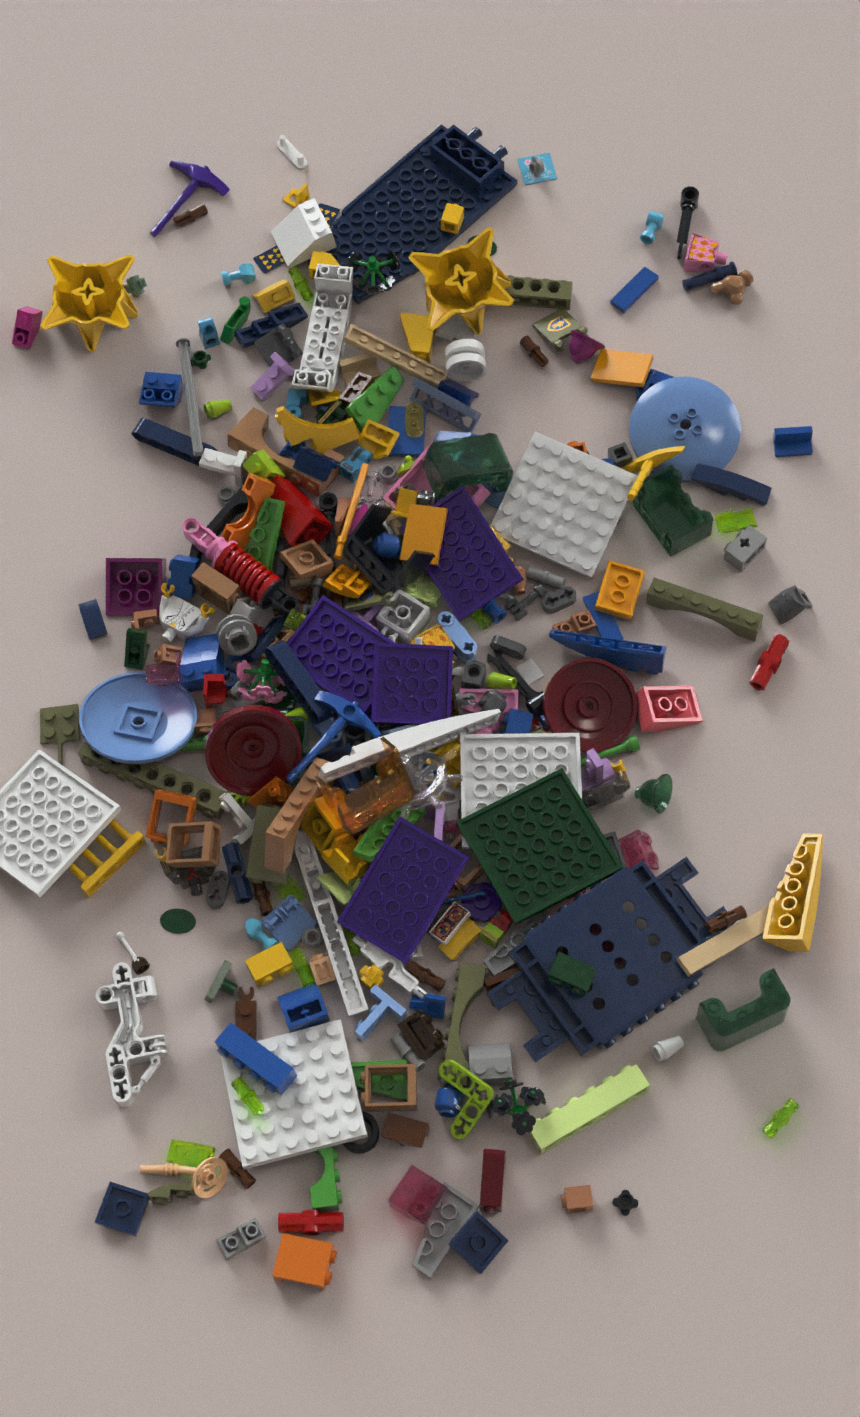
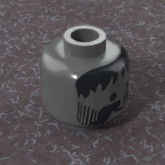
(492, 700)

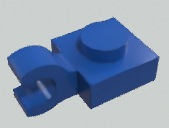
(432, 1004)

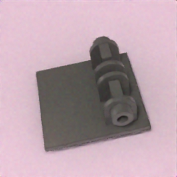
(278, 341)

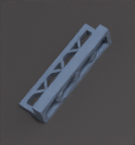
(445, 400)

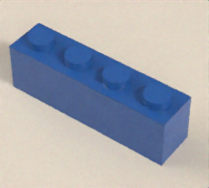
(255, 1058)

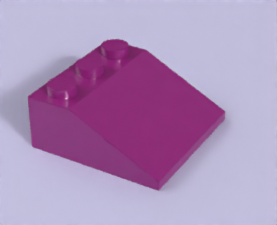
(134, 584)

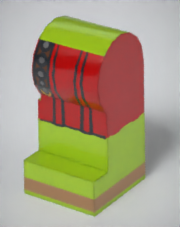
(496, 928)

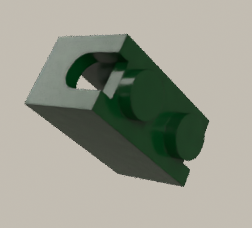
(571, 974)

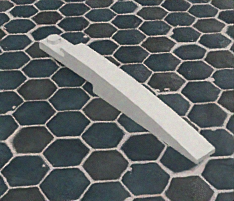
(409, 742)
(330, 929)

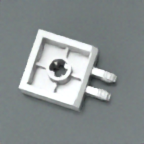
(404, 618)

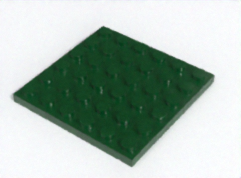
(539, 846)

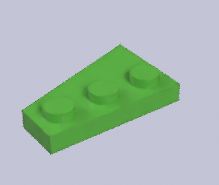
(390, 1085)

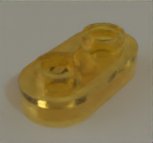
(414, 418)

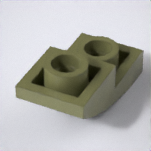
(165, 1193)

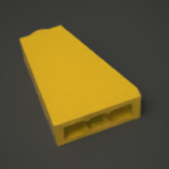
(417, 335)

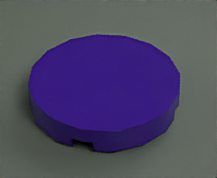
(482, 907)

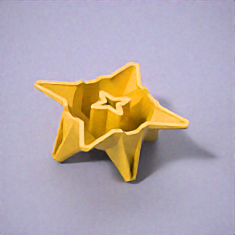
(462, 282)
(90, 297)

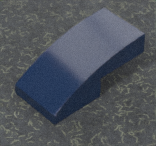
(92, 619)

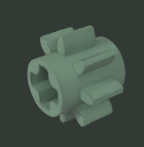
(135, 285)

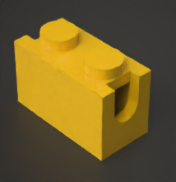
(269, 965)

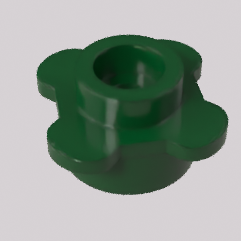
(200, 355)

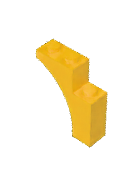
(323, 435)

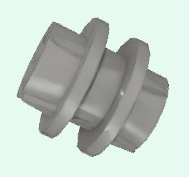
(236, 634)

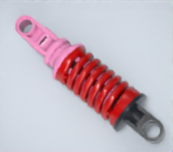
(241, 568)

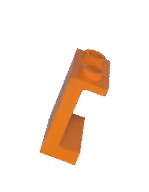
(304, 1261)

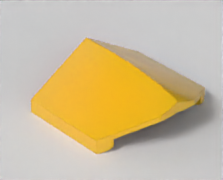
(322, 398)
(377, 439)

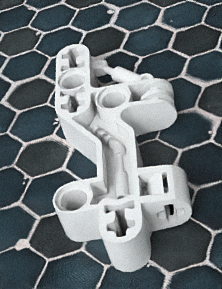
(126, 1038)

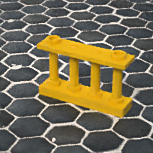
(118, 858)

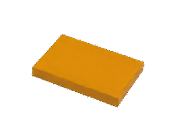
(622, 368)
(424, 531)
(619, 590)

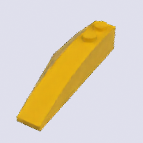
(795, 904)

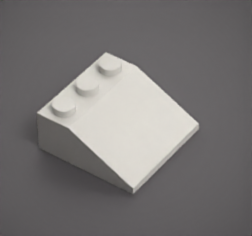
(302, 233)

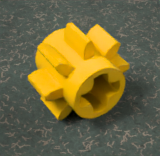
(371, 976)

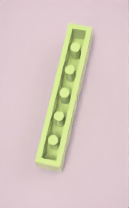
(589, 1108)

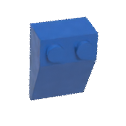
(200, 657)

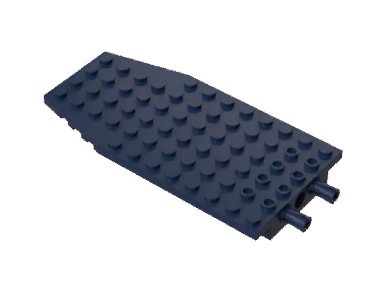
(408, 201)

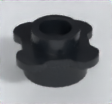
(631, 1202)

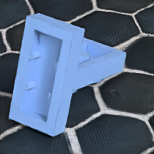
(378, 1013)

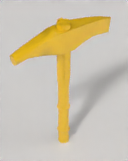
(646, 463)

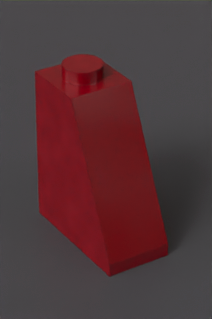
(492, 1181)

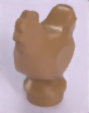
(733, 286)

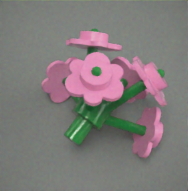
(263, 683)

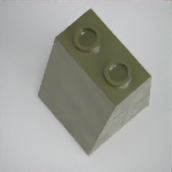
(255, 870)

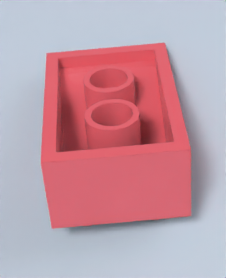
(667, 707)

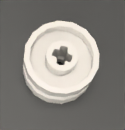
(465, 360)

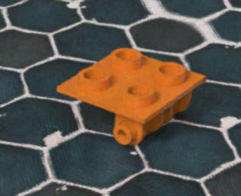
(274, 793)

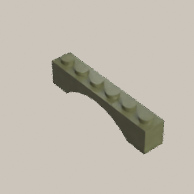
(674, 597)
(469, 987)

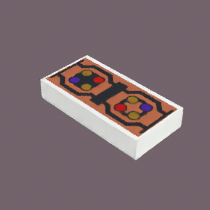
(449, 923)

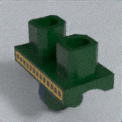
(328, 414)

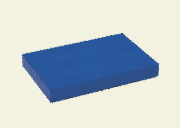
(405, 444)

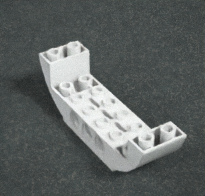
(326, 329)

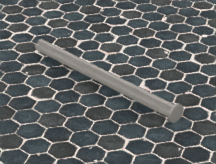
(183, 345)

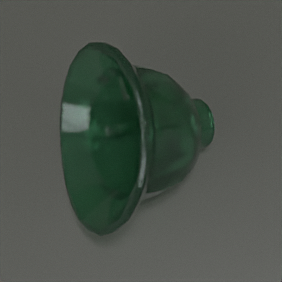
(655, 793)

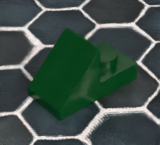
(136, 649)

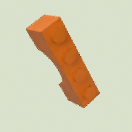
(256, 490)

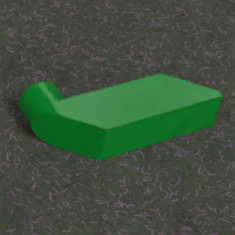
(236, 320)

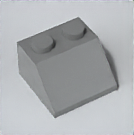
(491, 1063)

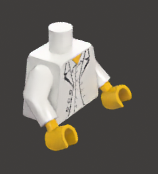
(180, 617)

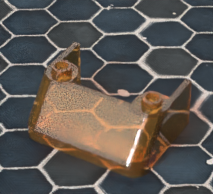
(375, 798)

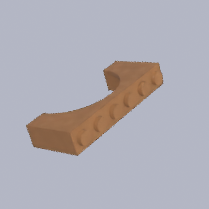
(249, 438)
(284, 828)

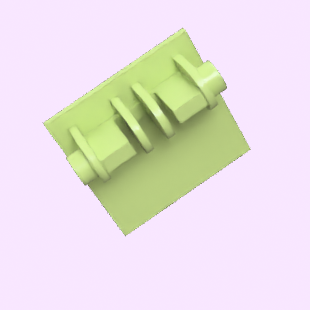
(424, 590)
(338, 887)

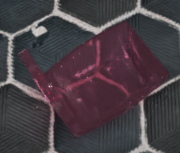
(163, 673)

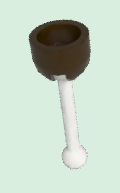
(139, 963)

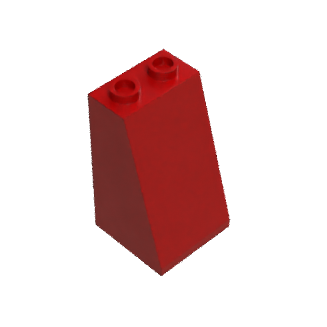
(301, 517)

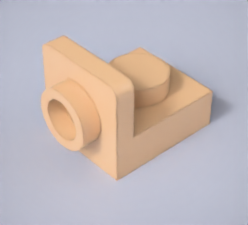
(322, 968)

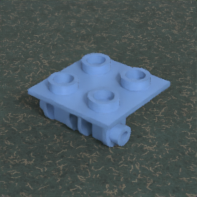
(288, 922)

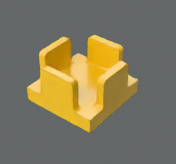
(342, 860)

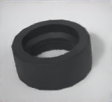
(371, 1143)

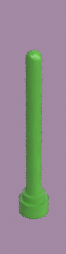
(630, 744)

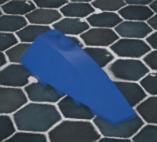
(619, 652)

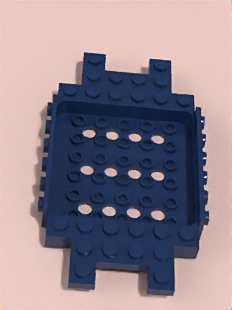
(565, 1016)

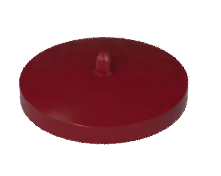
(591, 700)
(251, 748)

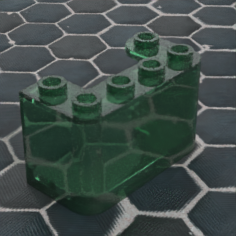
(467, 463)
(671, 511)
(731, 1028)

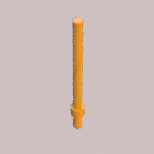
(351, 512)

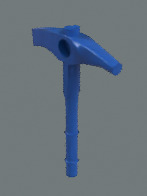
(348, 714)

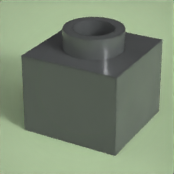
(620, 454)

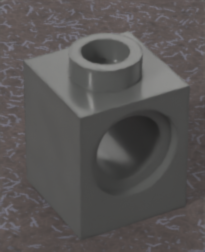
(473, 682)

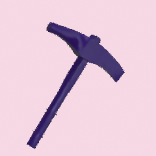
(199, 177)

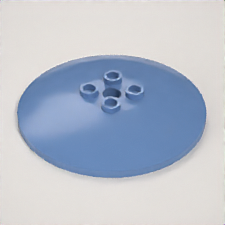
(703, 405)
(118, 703)

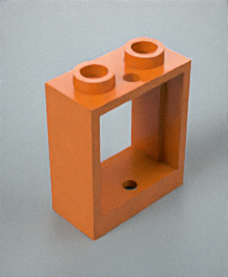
(168, 796)

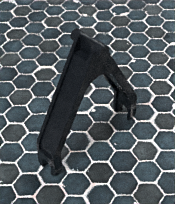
(234, 507)

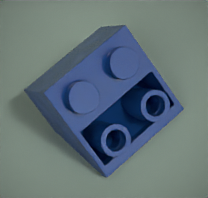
(161, 389)
(303, 1008)

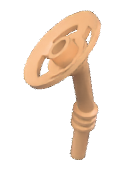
(204, 1174)

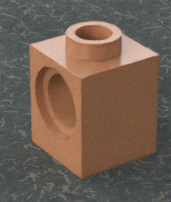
(577, 1199)

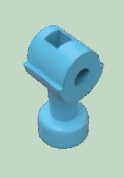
(654, 221)
(244, 272)
(255, 931)

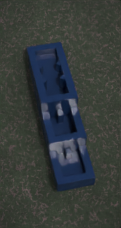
(288, 315)
(731, 483)

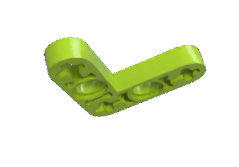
(474, 1100)

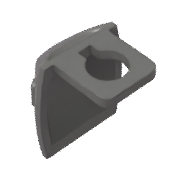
(789, 604)

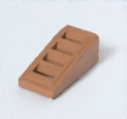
(342, 509)

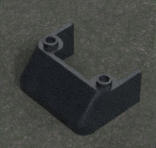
(384, 573)

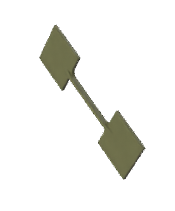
(59, 725)

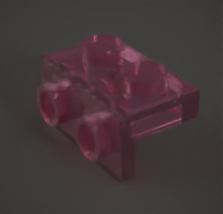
(638, 847)

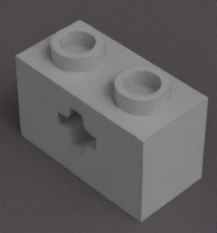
(744, 548)

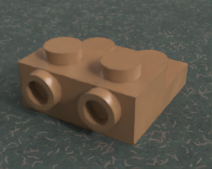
(307, 560)

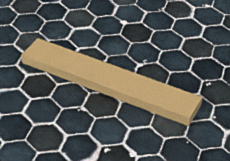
(394, 356)
(723, 943)

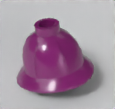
(583, 347)

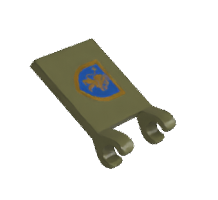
(557, 327)
(369, 599)

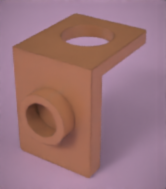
(205, 720)

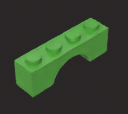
(324, 1193)

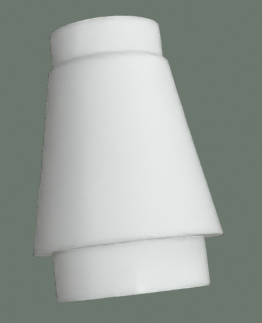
(666, 1048)

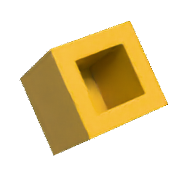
(452, 218)

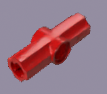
(769, 662)
(311, 1222)

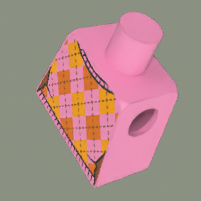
(703, 254)

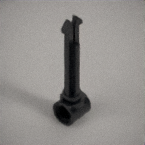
(688, 203)
(330, 514)
(533, 699)
(355, 737)

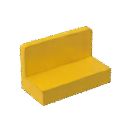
(274, 295)

